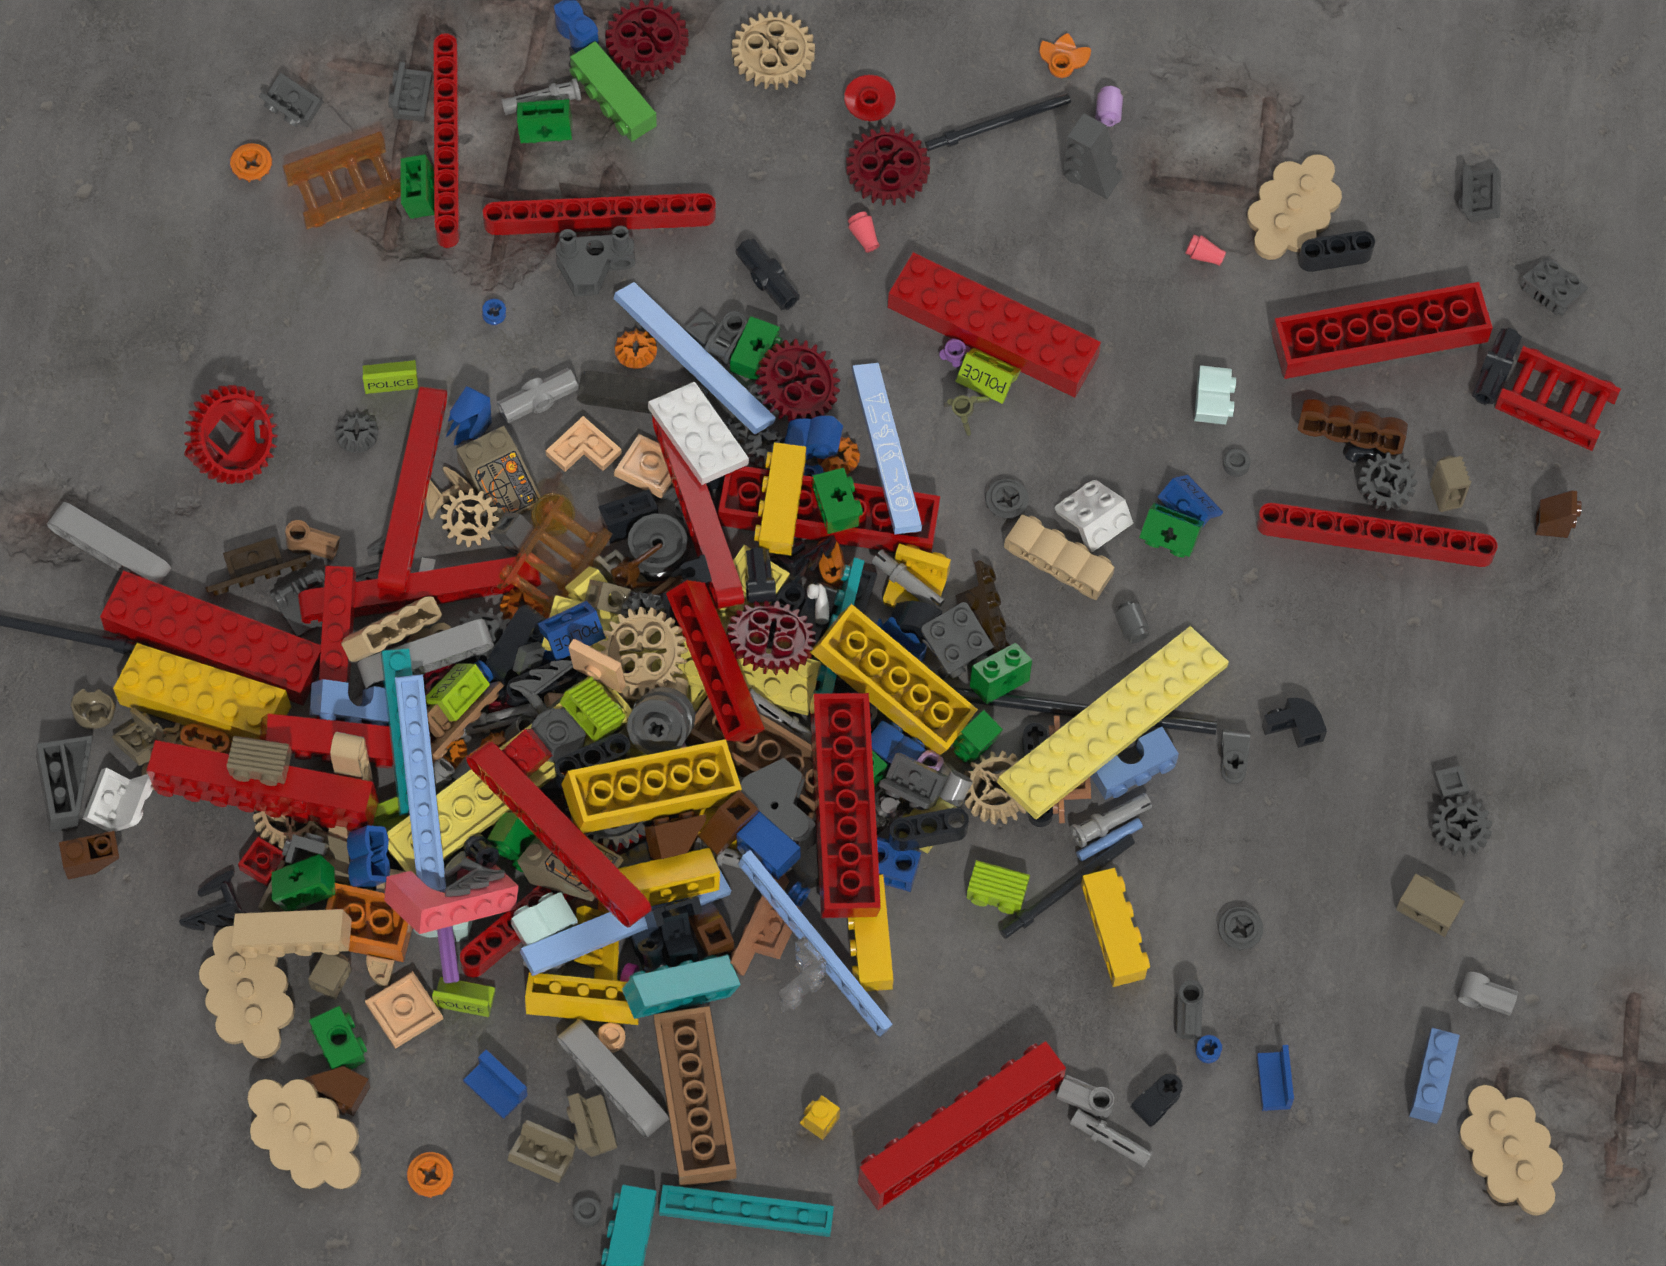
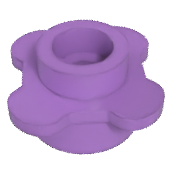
(951, 346)

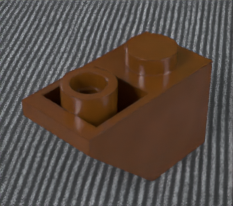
(1558, 514)
(727, 822)
(673, 837)
(88, 854)
(712, 932)
(342, 1087)

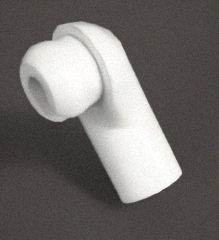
(821, 602)

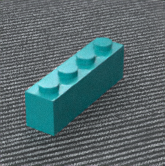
(680, 986)
(631, 1227)

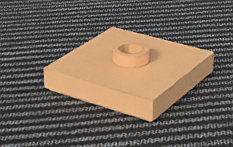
(645, 467)
(598, 665)
(404, 1010)

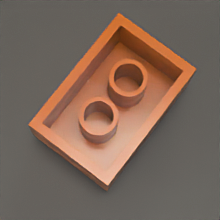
(374, 924)

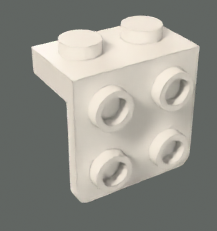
(1096, 513)
(117, 801)

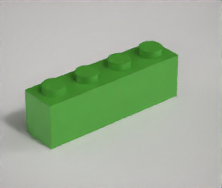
(613, 92)

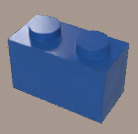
(769, 845)

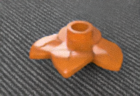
(1064, 54)

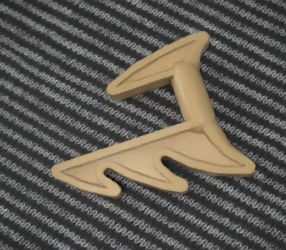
(436, 499)

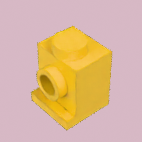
(820, 1117)

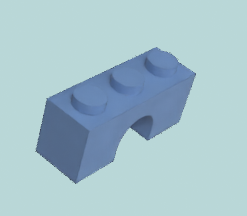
(332, 702)
(1156, 756)
(1434, 1076)

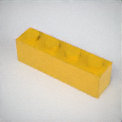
(782, 498)
(675, 876)
(1114, 927)
(872, 948)
(577, 998)

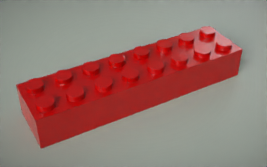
(994, 324)
(1381, 330)
(744, 491)
(211, 635)
(304, 796)
(845, 805)
(961, 1124)

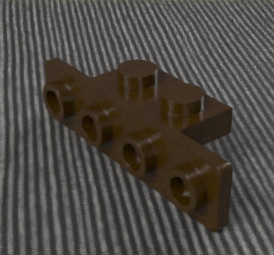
(254, 561)
(985, 604)

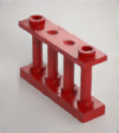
(1555, 422)

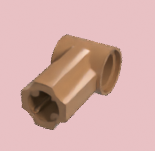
(313, 542)

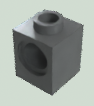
(512, 532)

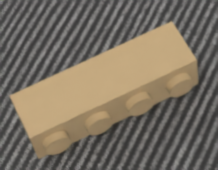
(291, 933)

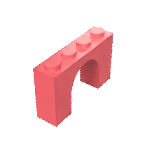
(431, 910)

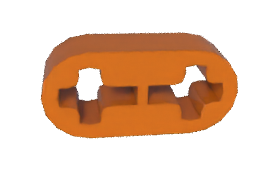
(836, 561)
(206, 739)

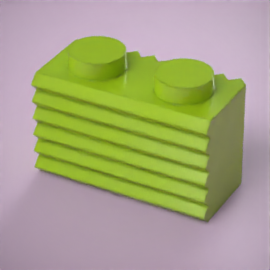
(593, 709)
(997, 887)

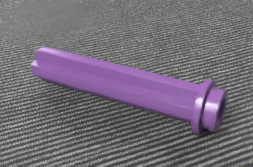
(448, 955)

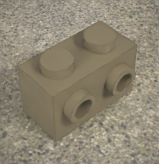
(1430, 904)

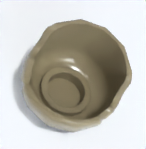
(92, 709)

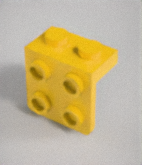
(927, 567)

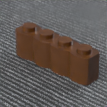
(1345, 425)

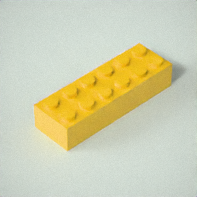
(894, 679)
(197, 693)
(650, 786)

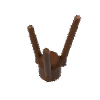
(627, 572)

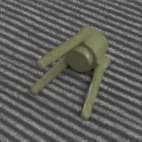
(964, 407)

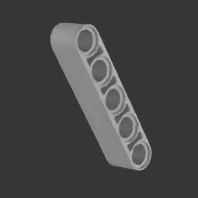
(106, 544)
(434, 651)
(612, 1078)

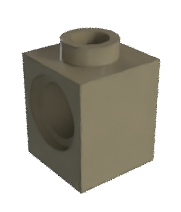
(598, 595)
(330, 975)

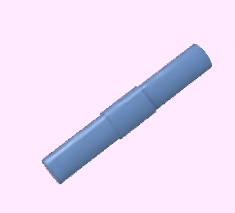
(1110, 839)

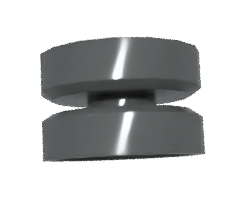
(647, 534)
(661, 721)

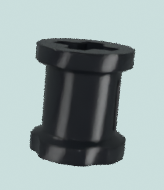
(483, 848)

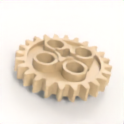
(754, 61)
(643, 627)

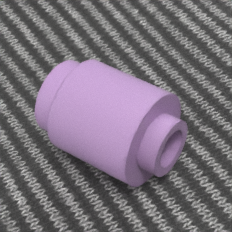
(1109, 106)

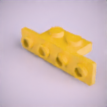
(603, 959)

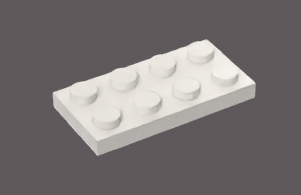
(698, 433)

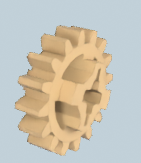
(460, 526)

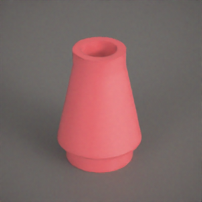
(863, 229)
(1204, 250)

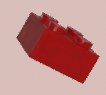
(527, 752)
(261, 860)

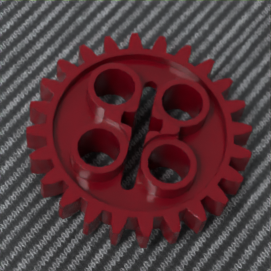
(629, 50)
(869, 153)
(789, 359)
(791, 642)

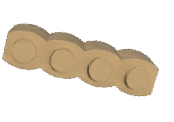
(1059, 557)
(391, 629)

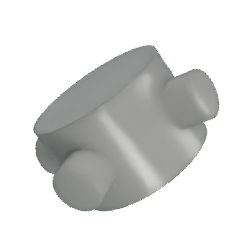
(888, 807)

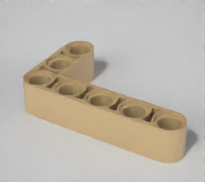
(349, 760)

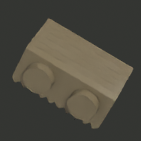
(1450, 483)
(259, 760)

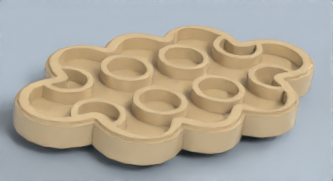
(1294, 206)
(246, 997)
(304, 1134)
(1510, 1150)

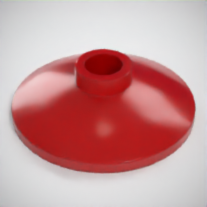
(873, 89)

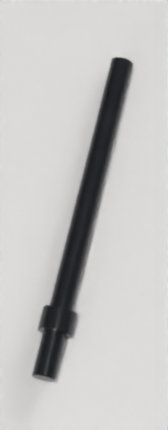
(953, 137)
(118, 644)
(1026, 916)

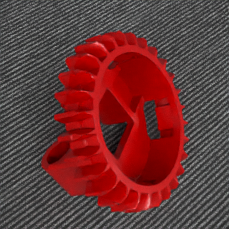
(238, 411)

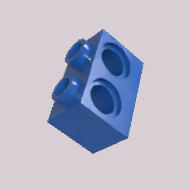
(892, 874)

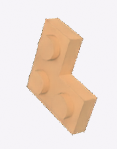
(582, 440)

